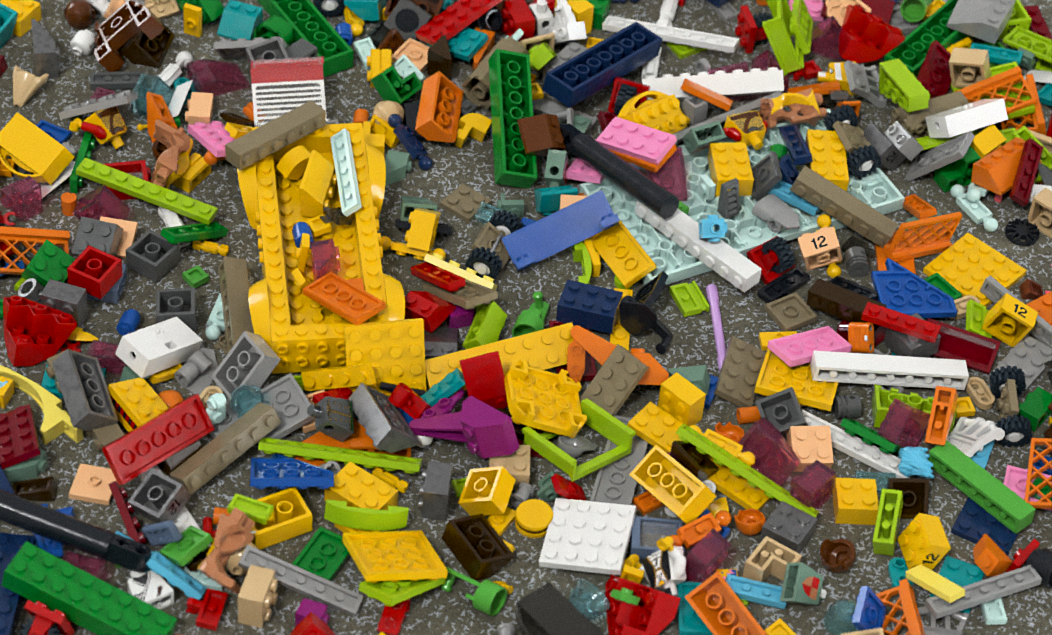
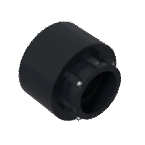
(489, 21)
(1042, 563)

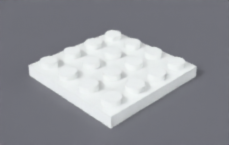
(588, 536)

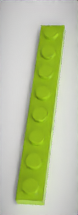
(147, 191)
(329, 453)
(740, 468)

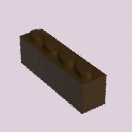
(839, 301)

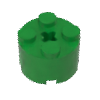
(274, 27)

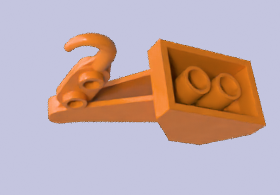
(600, 350)

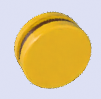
(533, 518)

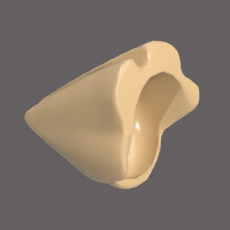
(25, 85)

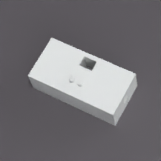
(966, 118)
(158, 347)

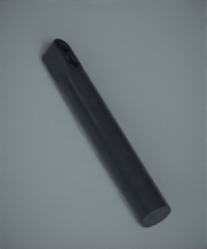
(619, 172)
(73, 532)

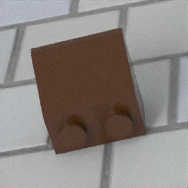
(541, 134)

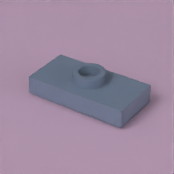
(161, 533)

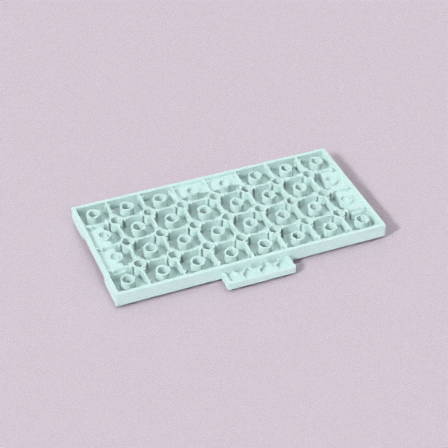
(744, 229)

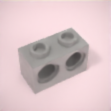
(903, 140)

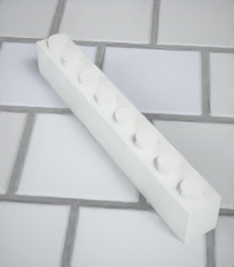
(726, 84)
(716, 255)
(888, 370)

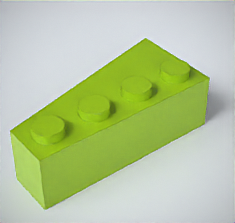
(884, 398)

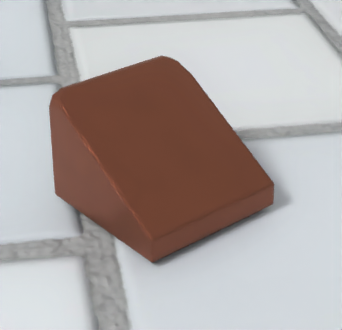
(1030, 290)

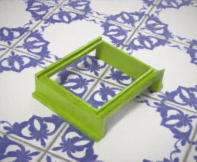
(779, 37)
(598, 420)

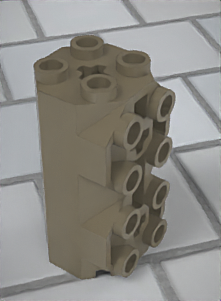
(477, 84)
(916, 122)

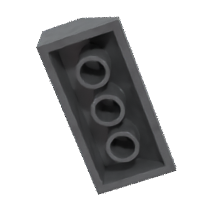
(84, 390)
(381, 420)

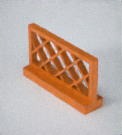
(1001, 81)
(1037, 117)
(26, 237)
(927, 244)
(1046, 481)
(909, 607)

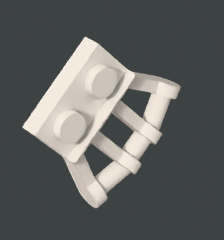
(973, 434)

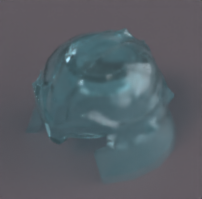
(588, 599)
(839, 617)

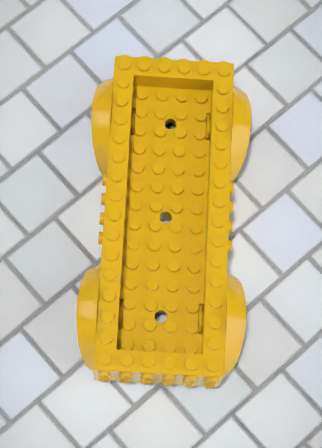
(289, 322)

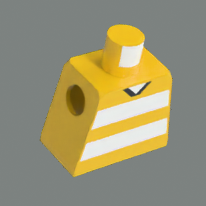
(835, 72)

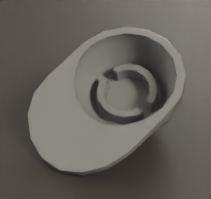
(575, 446)

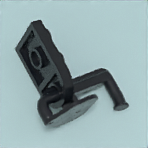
(638, 316)

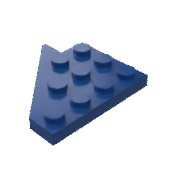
(911, 294)
(288, 472)

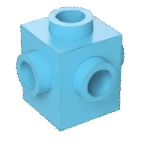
(706, 228)

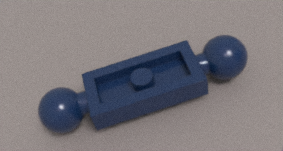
(410, 142)

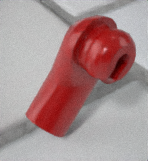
(207, 526)

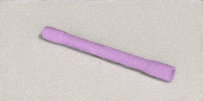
(713, 298)

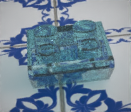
(152, 84)

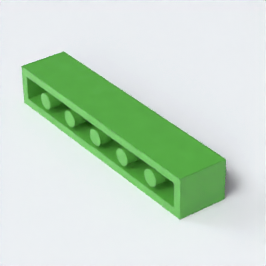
(981, 487)

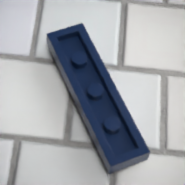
(795, 144)

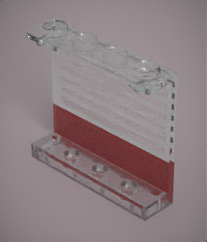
(285, 85)

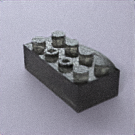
(551, 614)

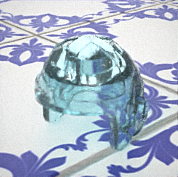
(245, 398)

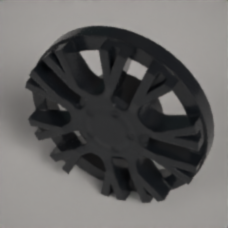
(1022, 230)

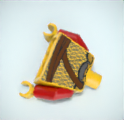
(105, 125)
(746, 128)

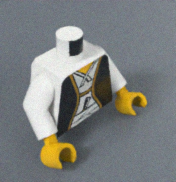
(663, 568)

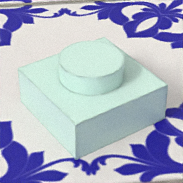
(706, 187)

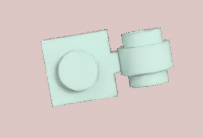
(216, 408)

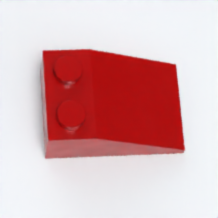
(485, 379)

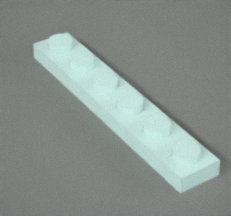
(345, 172)

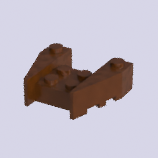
(119, 29)

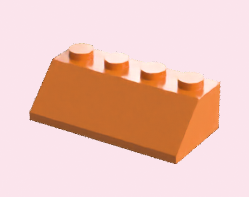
(439, 109)
(998, 169)
(722, 608)

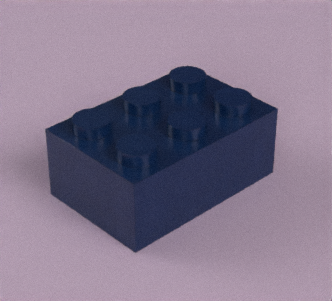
(589, 306)

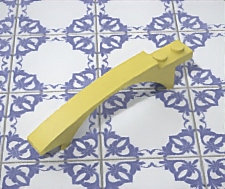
(55, 418)

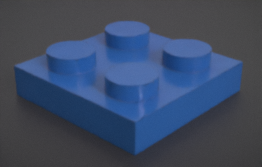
(868, 611)

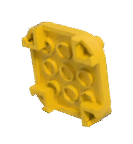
(544, 399)

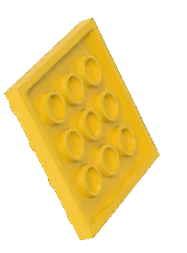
(970, 263)
(392, 348)
(778, 376)
(394, 556)

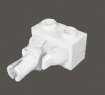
(565, 25)

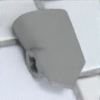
(776, 213)
(197, 371)

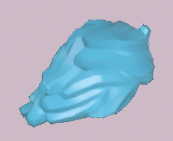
(915, 462)

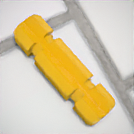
(211, 247)
(394, 481)

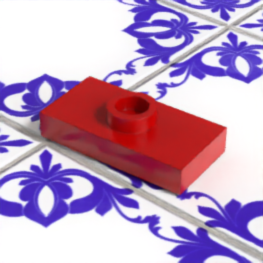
(567, 488)
(1022, 555)

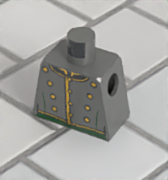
(333, 417)

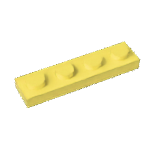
(453, 267)

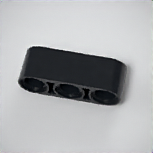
(410, 117)

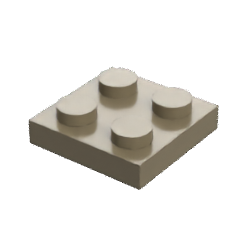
(464, 202)
(790, 312)

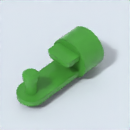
(914, 9)
(532, 319)
(488, 597)

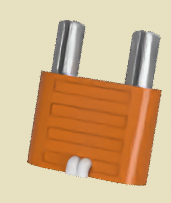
(860, 336)

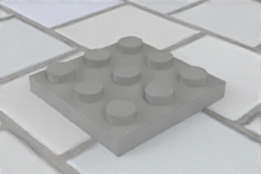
(289, 405)

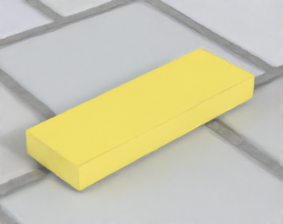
(935, 583)

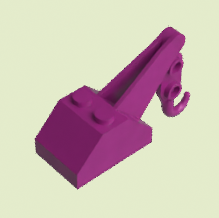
(478, 424)

